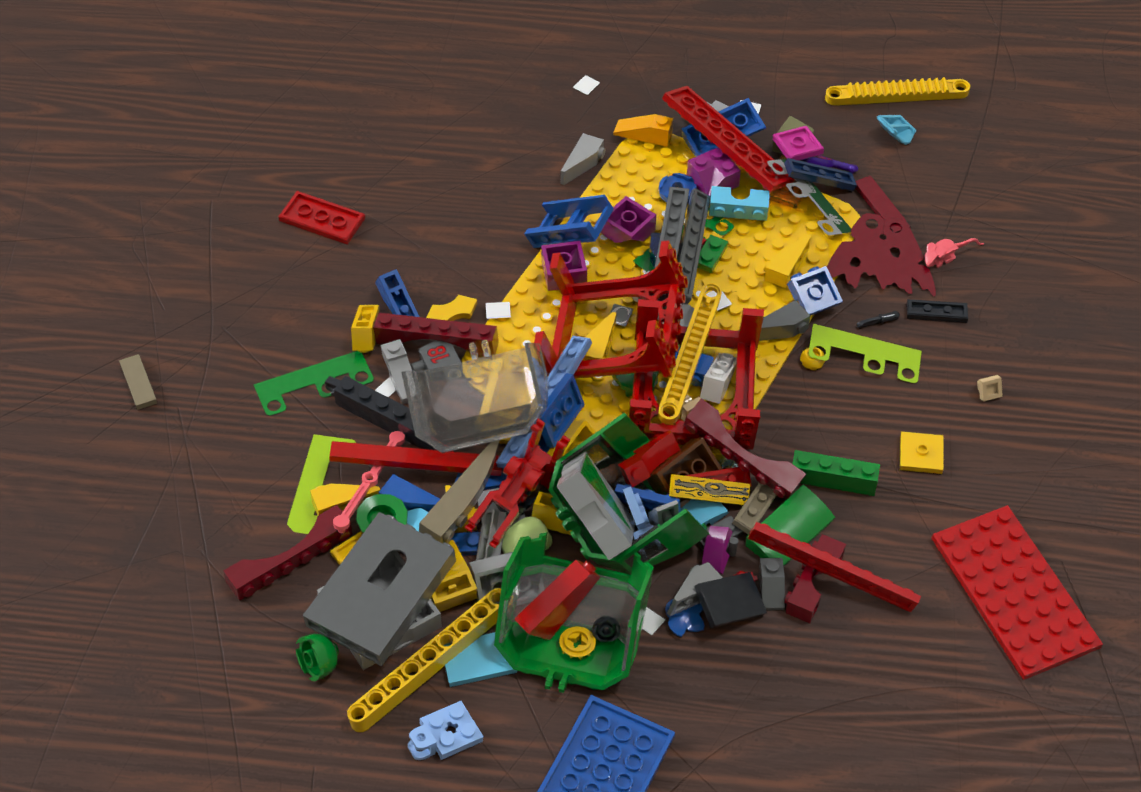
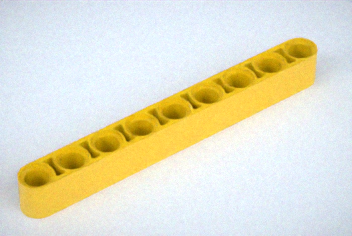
(425, 669)

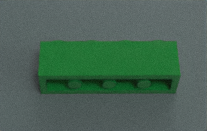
(837, 472)

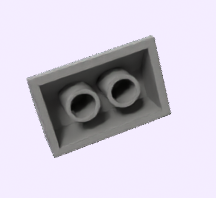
(488, 573)

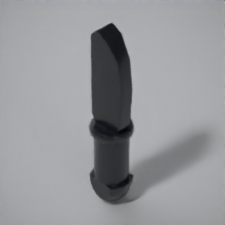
(881, 318)

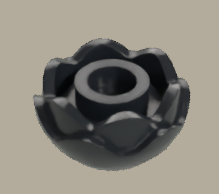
(603, 634)

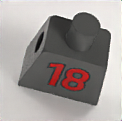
(435, 355)

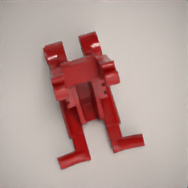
(522, 476)

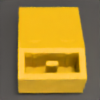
(457, 585)

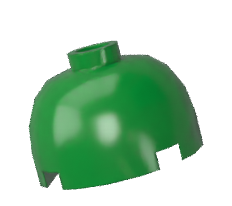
(317, 655)

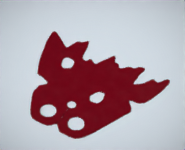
(877, 258)

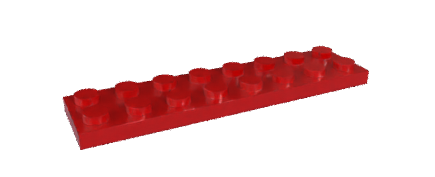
(726, 137)

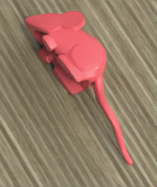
(944, 251)

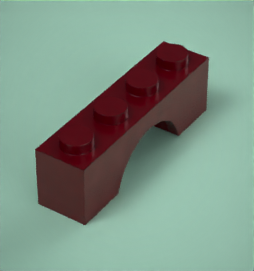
(805, 598)

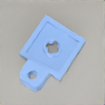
(638, 512)
(435, 738)

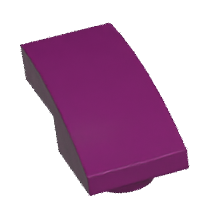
(716, 546)

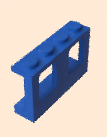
(575, 228)

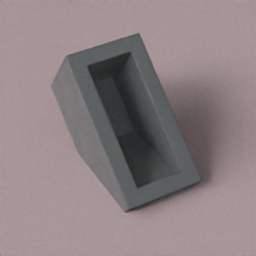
(772, 583)

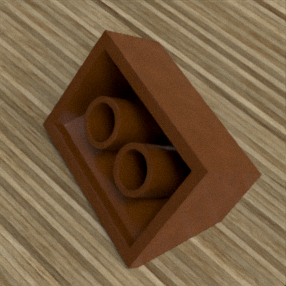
(691, 459)

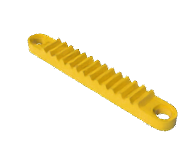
(897, 92)
(690, 353)

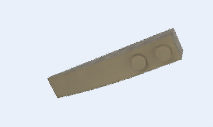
(460, 499)

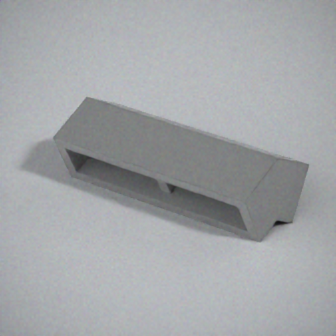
(491, 522)

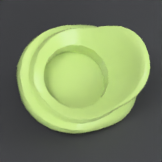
(525, 527)

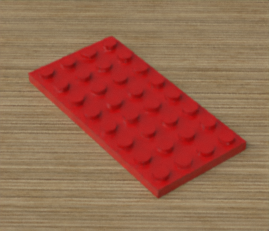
(1016, 592)

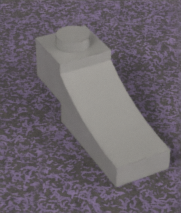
(397, 362)

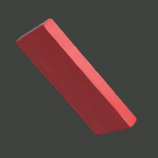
(322, 217)

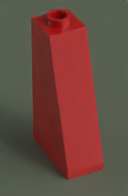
(558, 600)

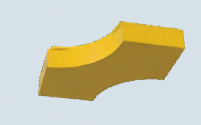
(459, 308)

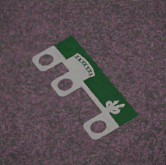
(809, 189)

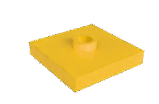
(921, 452)

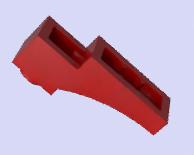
(648, 458)

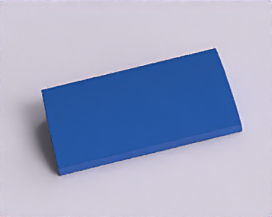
(740, 115)

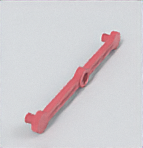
(342, 521)

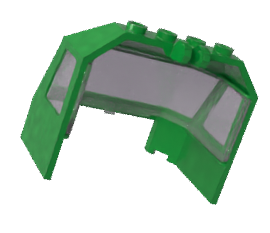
(613, 595)

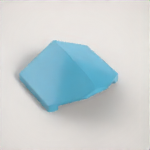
(897, 127)

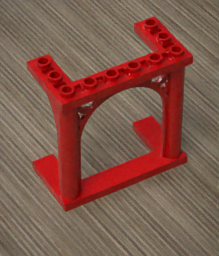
(661, 338)
(745, 342)

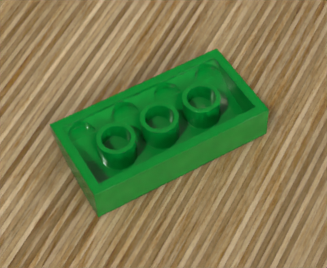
(800, 516)

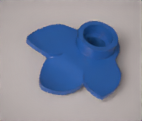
(685, 620)

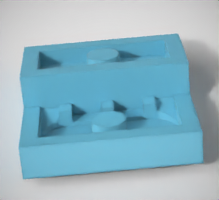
(706, 511)

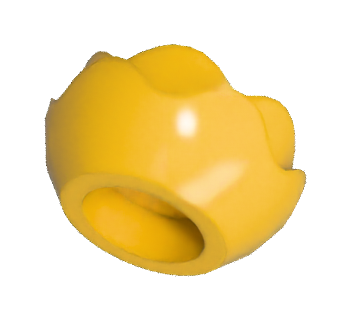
(809, 362)

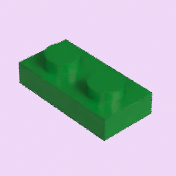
(711, 253)

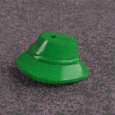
(383, 503)

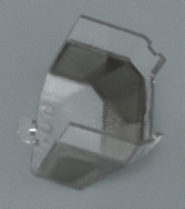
(478, 397)

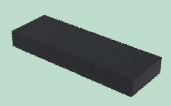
(937, 310)

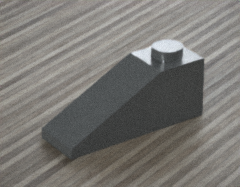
(785, 322)

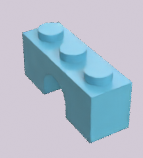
(725, 205)

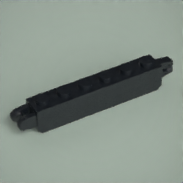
(374, 408)

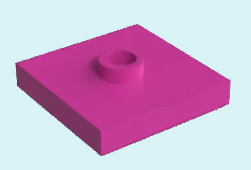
(798, 143)

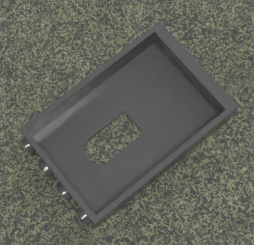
(374, 618)

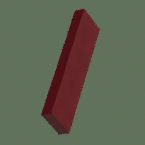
(878, 201)

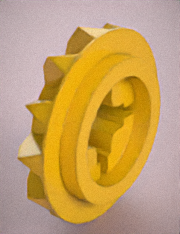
(571, 636)

